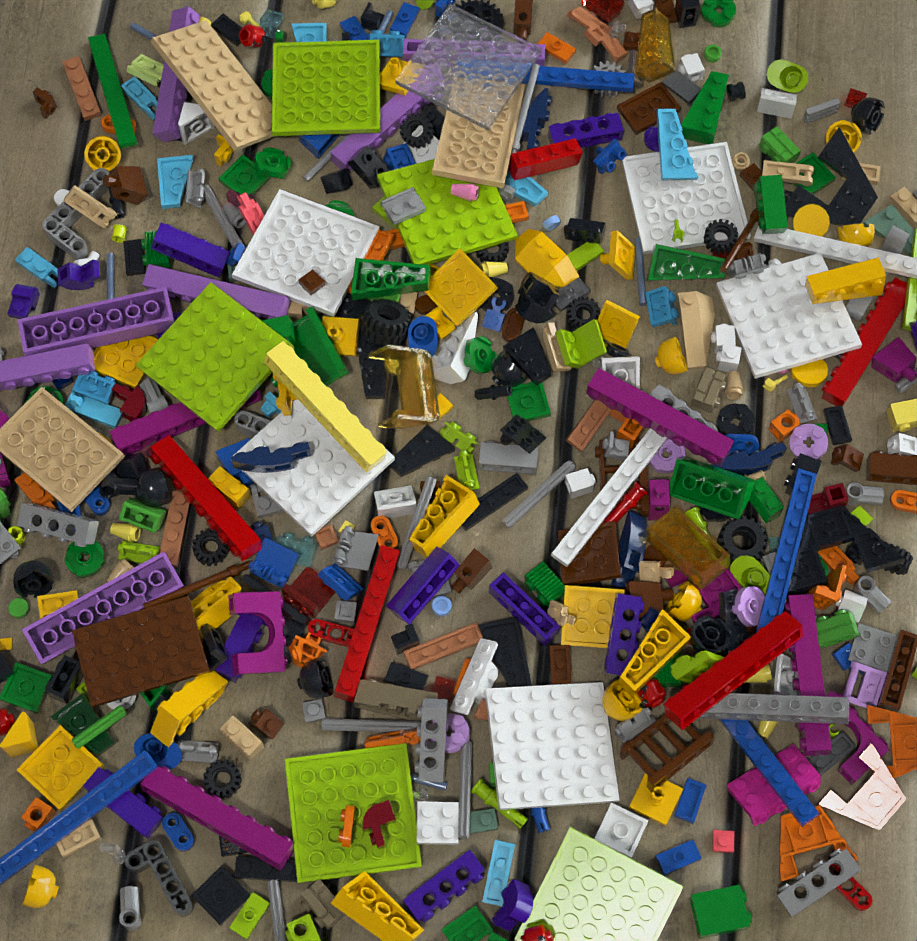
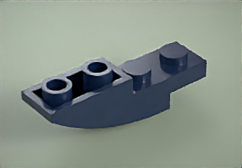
(536, 119)
(262, 461)
(742, 463)
(632, 548)

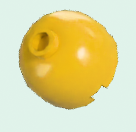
(850, 131)
(102, 153)
(857, 234)
(671, 357)
(684, 603)
(619, 703)
(40, 888)

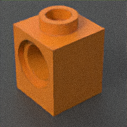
(781, 432)
(37, 806)

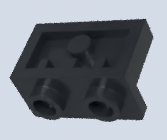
(584, 230)

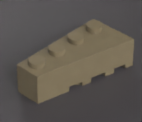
(391, 699)

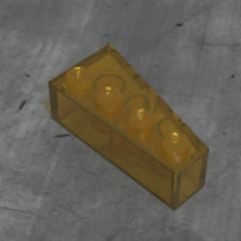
(655, 47)

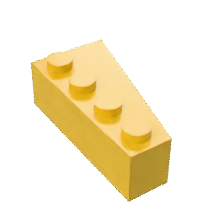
(847, 282)
(444, 516)
(656, 650)
(187, 706)
(376, 910)

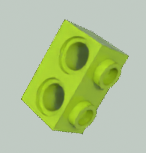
(311, 932)

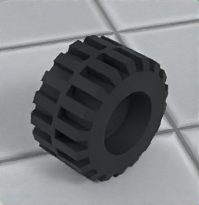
(385, 322)
(744, 528)

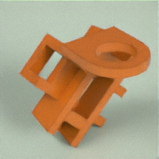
(304, 654)

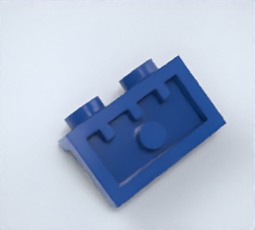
(398, 157)

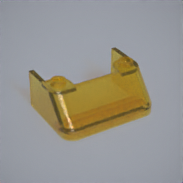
(415, 386)

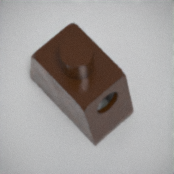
(523, 18)
(126, 184)
(476, 565)
(650, 593)

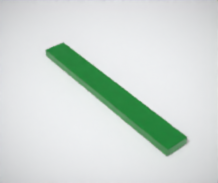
(112, 91)

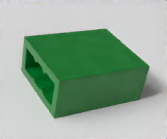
(720, 911)

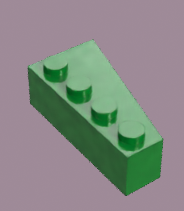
(704, 113)
(679, 264)
(388, 278)

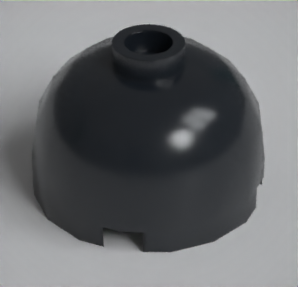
(868, 114)
(506, 371)
(151, 488)
(32, 578)
(710, 635)
(315, 679)

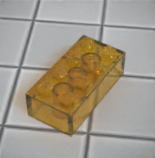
(688, 548)

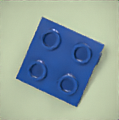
(273, 563)

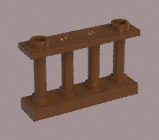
(643, 503)
(670, 765)

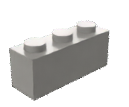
(507, 458)

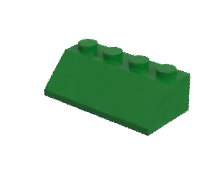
(710, 487)

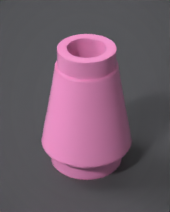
(465, 191)

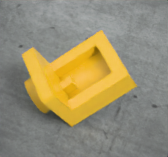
(224, 151)
(444, 325)

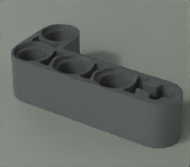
(164, 880)

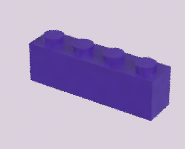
(190, 249)
(422, 585)
(242, 639)
(129, 806)

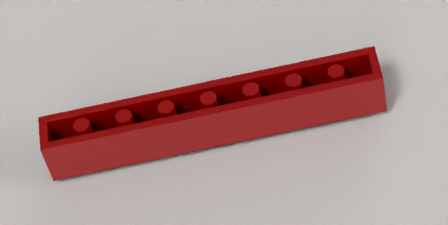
(871, 336)
(205, 498)
(366, 624)
(733, 670)

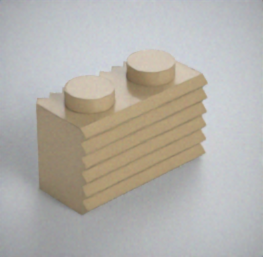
(241, 738)

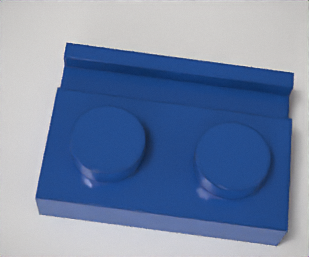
(340, 582)

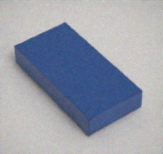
(690, 800)

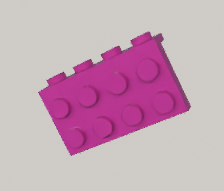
(759, 798)

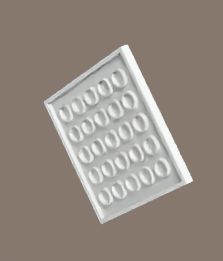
(692, 202)
(304, 237)
(780, 323)
(318, 483)
(551, 746)

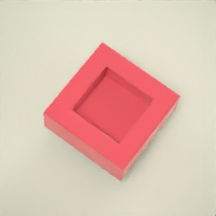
(723, 841)

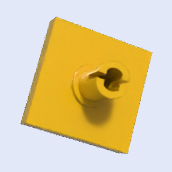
(389, 75)
(620, 255)
(617, 323)
(343, 333)
(658, 804)

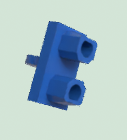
(608, 155)

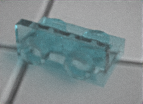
(304, 547)

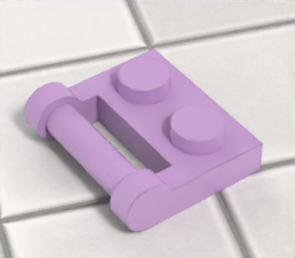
(869, 688)

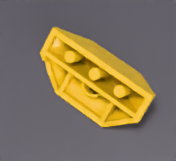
(544, 258)
(213, 603)

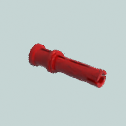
(629, 500)

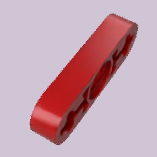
(332, 626)
(855, 885)

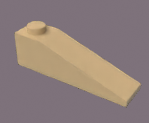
(696, 324)

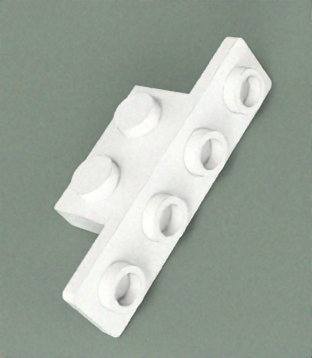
(478, 677)

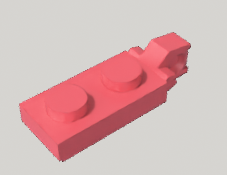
(250, 211)

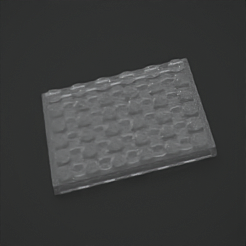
(468, 66)

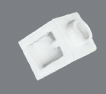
(902, 444)

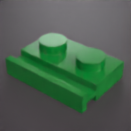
(468, 927)

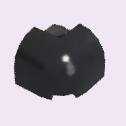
(536, 299)

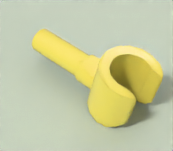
(246, 17)
(770, 384)

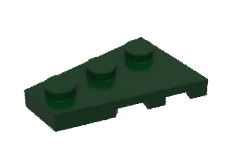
(79, 716)

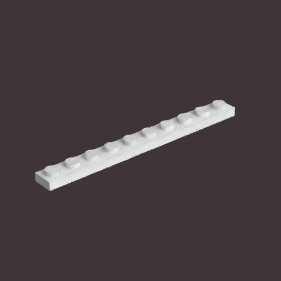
(839, 250)
(608, 497)

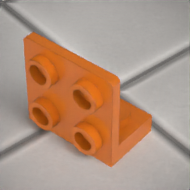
(828, 594)

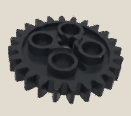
(483, 10)

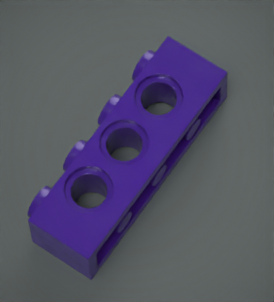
(592, 125)
(621, 603)
(524, 608)
(466, 863)

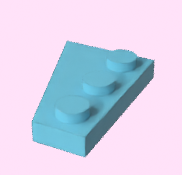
(173, 179)

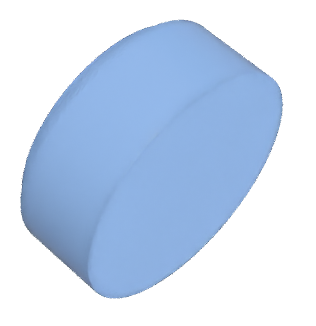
(551, 223)
(441, 606)

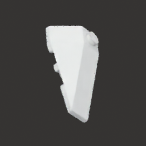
(449, 363)

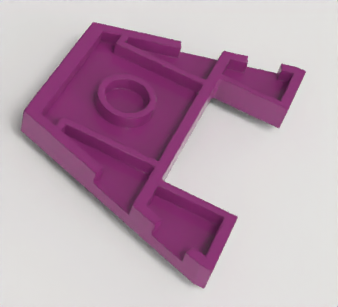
(709, 594)

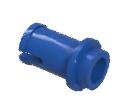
(540, 818)

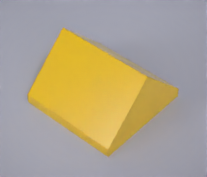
(20, 738)

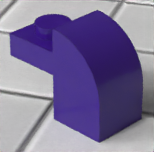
(78, 277)
(24, 299)
(517, 907)

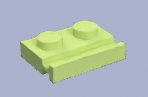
(146, 69)

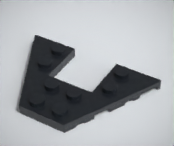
(854, 196)
(831, 529)

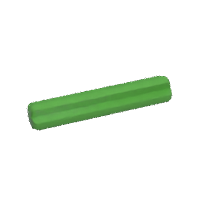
(98, 727)

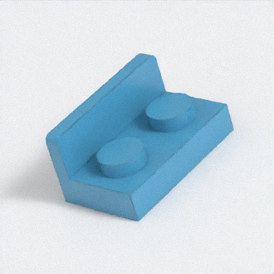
(390, 44)
(661, 306)
(94, 387)

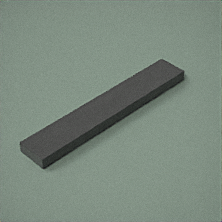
(841, 746)

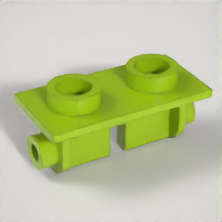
(453, 432)
(466, 470)
(137, 552)

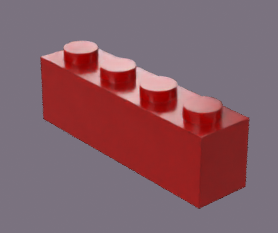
(544, 159)

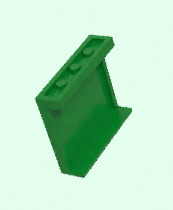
(316, 349)

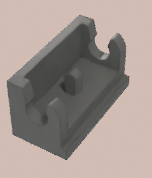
(682, 86)

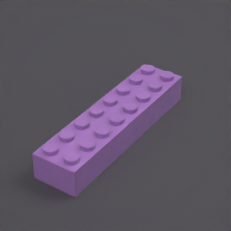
(98, 322)
(118, 597)

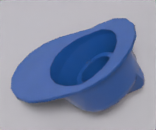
(423, 334)
(161, 754)

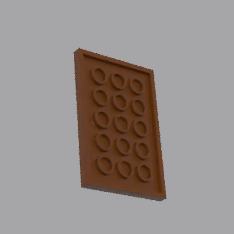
(140, 651)

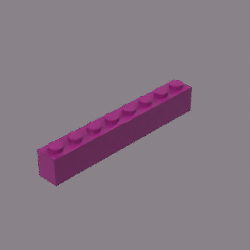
(659, 417)
(159, 424)
(808, 672)
(218, 817)

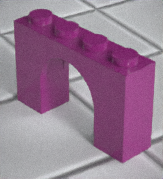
(267, 607)
(854, 766)

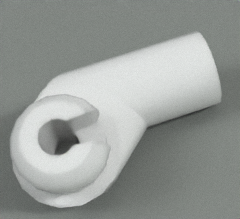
(94, 255)

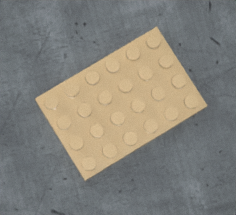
(57, 449)

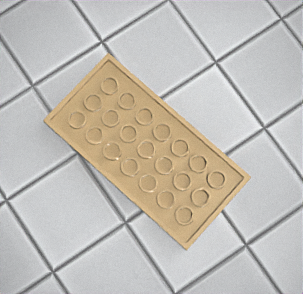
(217, 83)
(475, 153)

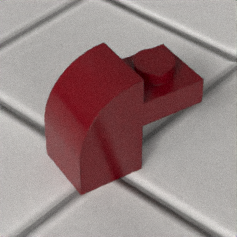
(134, 402)
(830, 497)
(376, 817)

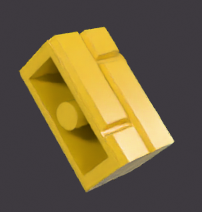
(230, 488)

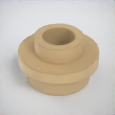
(740, 157)

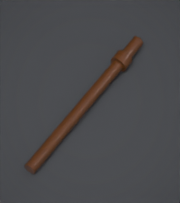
(740, 241)
(230, 571)

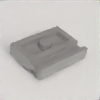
(403, 206)

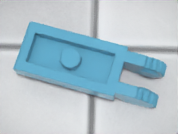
(140, 96)
(37, 266)

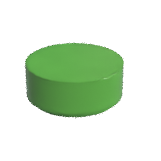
(712, 53)
(18, 608)

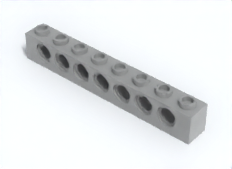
(781, 708)

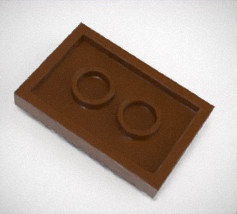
(641, 109)

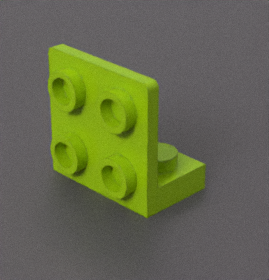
(581, 345)

